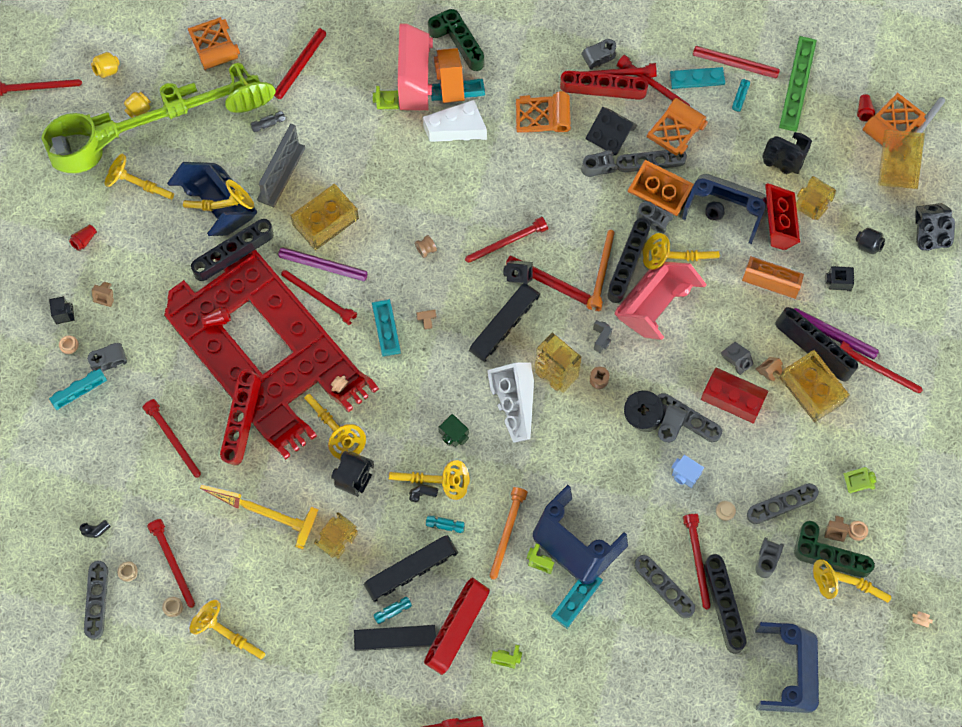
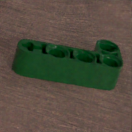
(460, 40)
(833, 553)

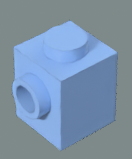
(686, 471)

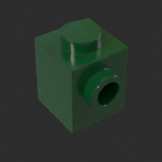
(453, 431)

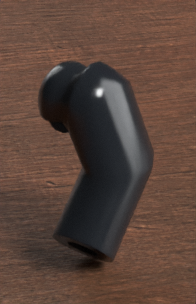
(94, 531)

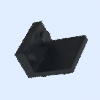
(610, 130)

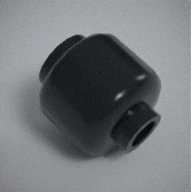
(870, 241)

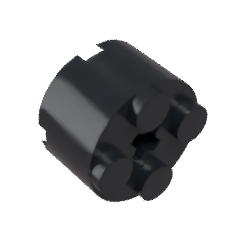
(635, 404)
(352, 473)

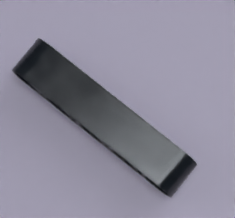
(236, 241)
(629, 252)
(505, 319)
(811, 338)
(410, 567)
(725, 594)

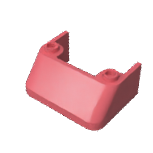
(413, 68)
(654, 294)

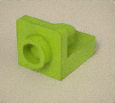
(385, 99)
(860, 479)
(539, 562)
(503, 658)

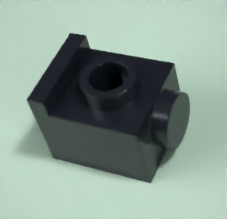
(524, 270)
(845, 277)
(61, 310)

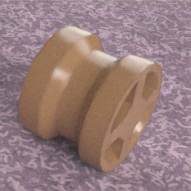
(425, 246)
(597, 381)

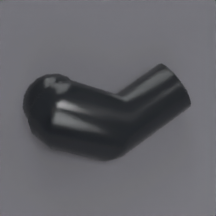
(416, 492)

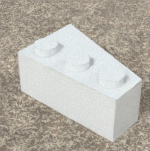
(455, 123)

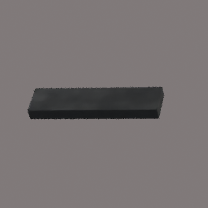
(394, 637)

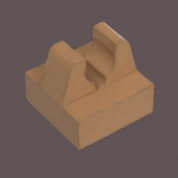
(103, 294)
(426, 317)
(769, 366)
(837, 529)

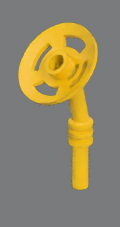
(117, 172)
(238, 196)
(662, 254)
(343, 436)
(447, 479)
(830, 579)
(210, 621)

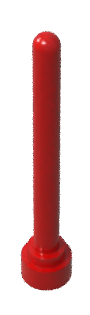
(624, 62)
(650, 70)
(38, 85)
(538, 226)
(345, 314)
(880, 369)
(152, 408)
(691, 522)
(157, 529)

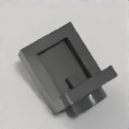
(603, 340)
(738, 356)

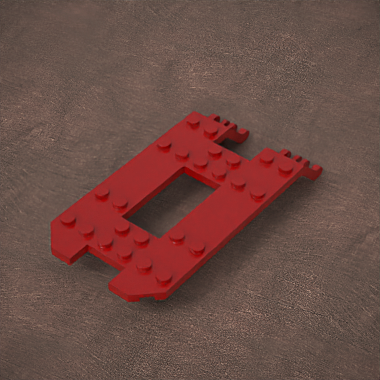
(313, 356)

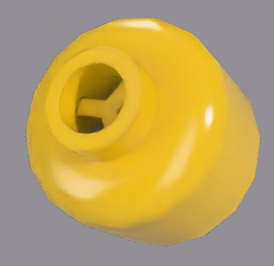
(105, 65)
(137, 104)

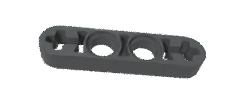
(61, 145)
(649, 156)
(692, 414)
(781, 501)
(666, 585)
(92, 600)

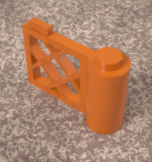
(216, 52)
(558, 111)
(683, 117)
(877, 125)

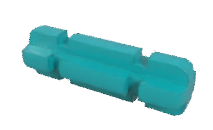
(741, 95)
(445, 524)
(392, 610)

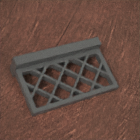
(280, 167)

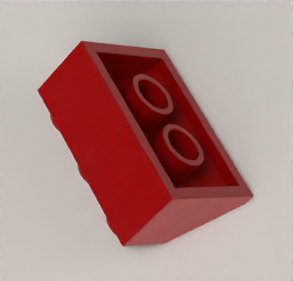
(782, 217)
(734, 395)

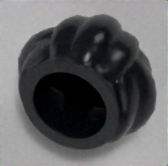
(714, 210)

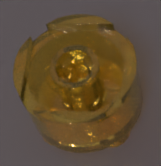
(815, 198)
(336, 535)

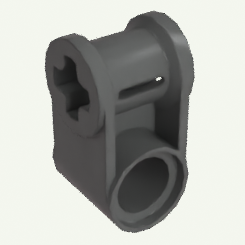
(599, 54)
(601, 162)
(655, 216)
(108, 357)
(673, 419)
(770, 555)

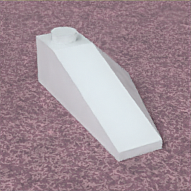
(515, 390)

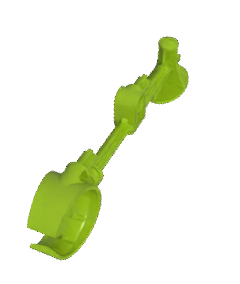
(242, 97)

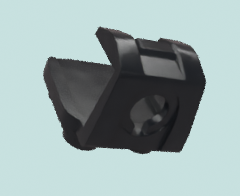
(785, 154)
(934, 226)

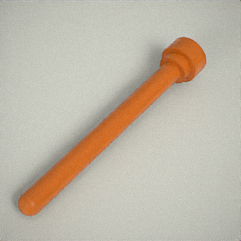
(596, 300)
(518, 495)

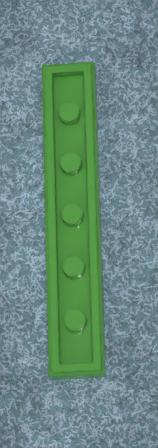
(797, 84)

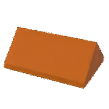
(661, 188)
(773, 277)

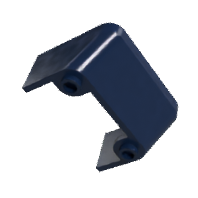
(209, 183)
(708, 184)
(581, 561)
(804, 696)

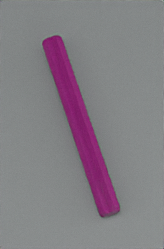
(323, 264)
(841, 336)

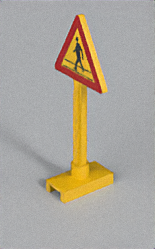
(234, 499)

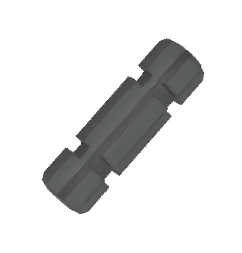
(267, 121)

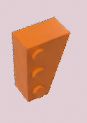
(449, 72)

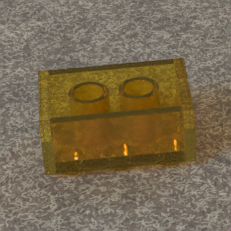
(901, 159)
(324, 217)
(557, 363)
(814, 386)

